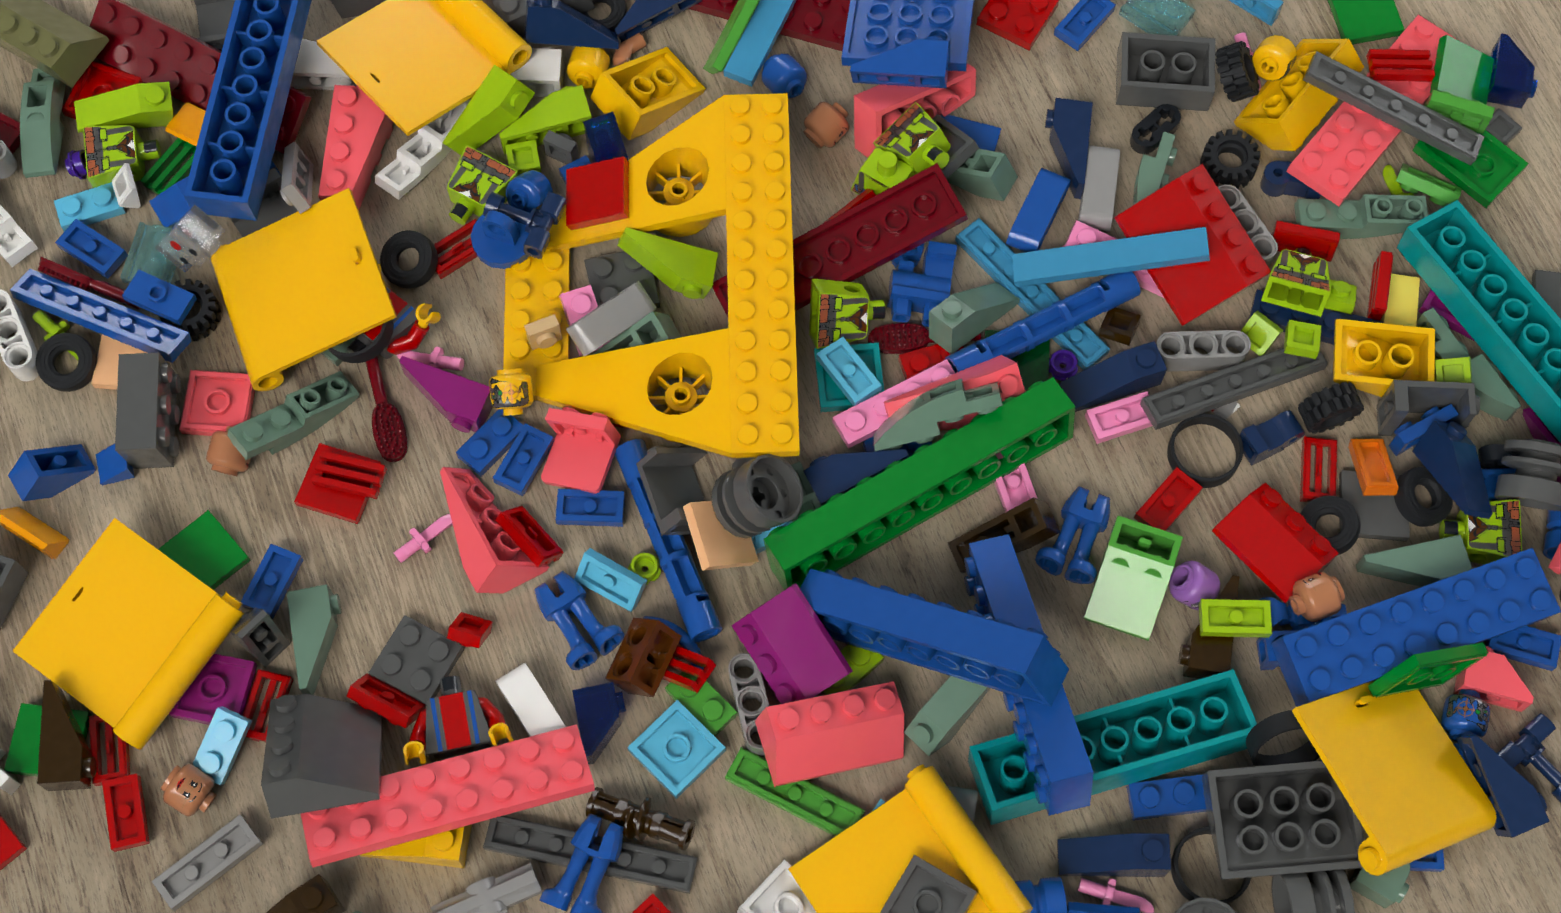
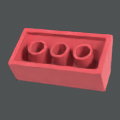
(832, 733)

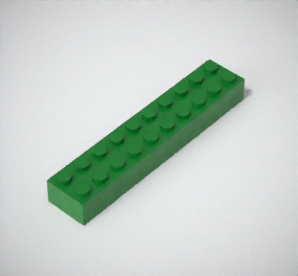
(922, 484)

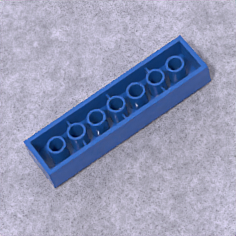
(246, 107)
(1430, 618)
(937, 636)
(1049, 733)

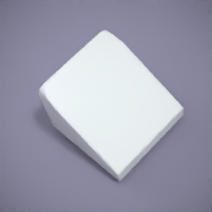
(125, 188)

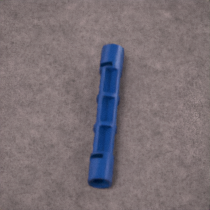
(1050, 322)
(672, 553)

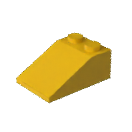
(645, 91)
(1378, 353)
(438, 849)

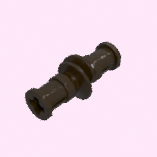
(640, 820)

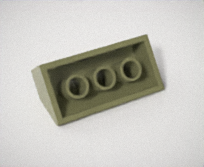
(49, 38)

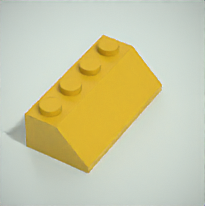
(1290, 107)

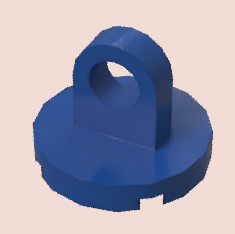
(499, 240)

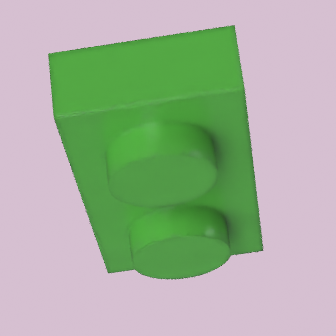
(1468, 113)
(1438, 189)
(705, 705)

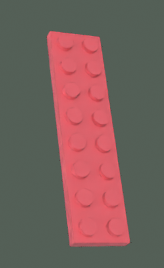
(1356, 140)
(453, 795)

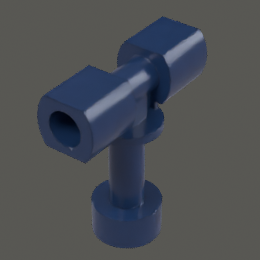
(537, 222)
(1529, 748)

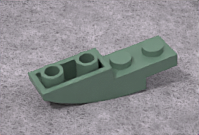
(41, 125)
(1151, 169)
(1362, 218)
(1493, 393)
(921, 416)
(295, 419)

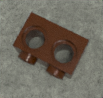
(643, 657)

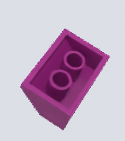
(791, 647)

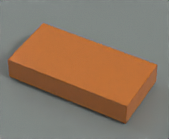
(1373, 467)

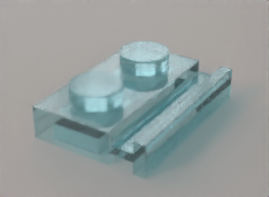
(1158, 16)
(146, 257)

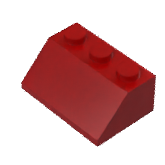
(1274, 541)

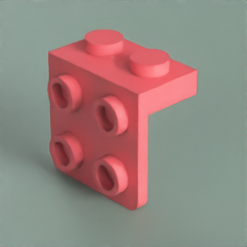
(580, 450)

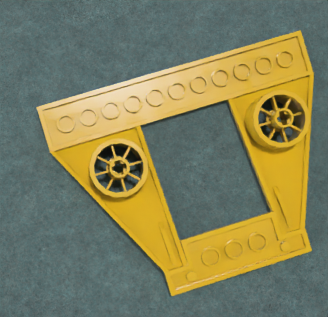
(750, 368)

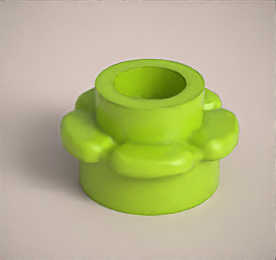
(649, 561)

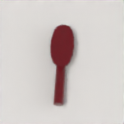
(81, 281)
(902, 337)
(386, 421)

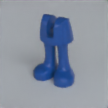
(1091, 522)
(573, 600)
(583, 841)

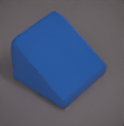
(113, 466)

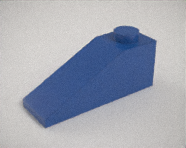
(911, 64)

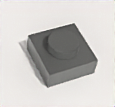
(560, 147)

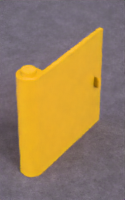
(424, 55)
(300, 287)
(129, 633)
(1396, 774)
(925, 820)

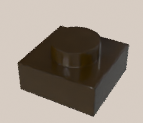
(1119, 326)

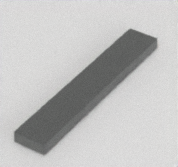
(1393, 108)
(1227, 386)
(553, 846)

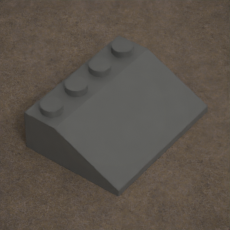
(320, 755)
(1280, 821)

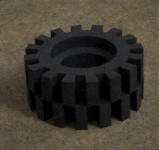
(1237, 71)
(1231, 144)
(208, 314)
(1330, 407)

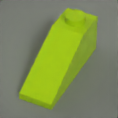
(134, 105)
(490, 110)
(558, 112)
(676, 264)

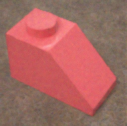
(1495, 682)

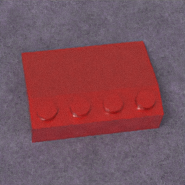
(1190, 204)

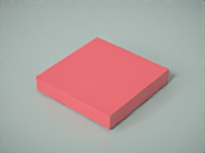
(215, 402)

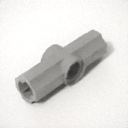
(494, 893)

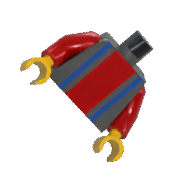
(408, 331)
(455, 725)

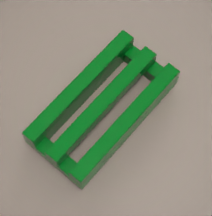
(168, 165)

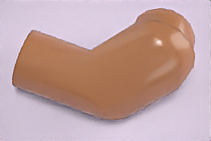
(627, 48)

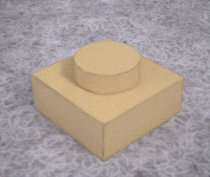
(543, 332)

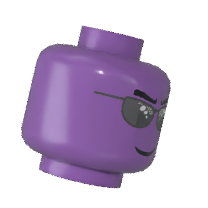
(1192, 583)

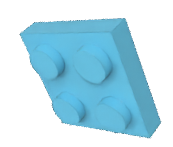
(676, 749)

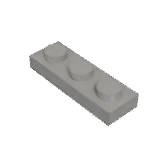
(297, 178)
(207, 862)

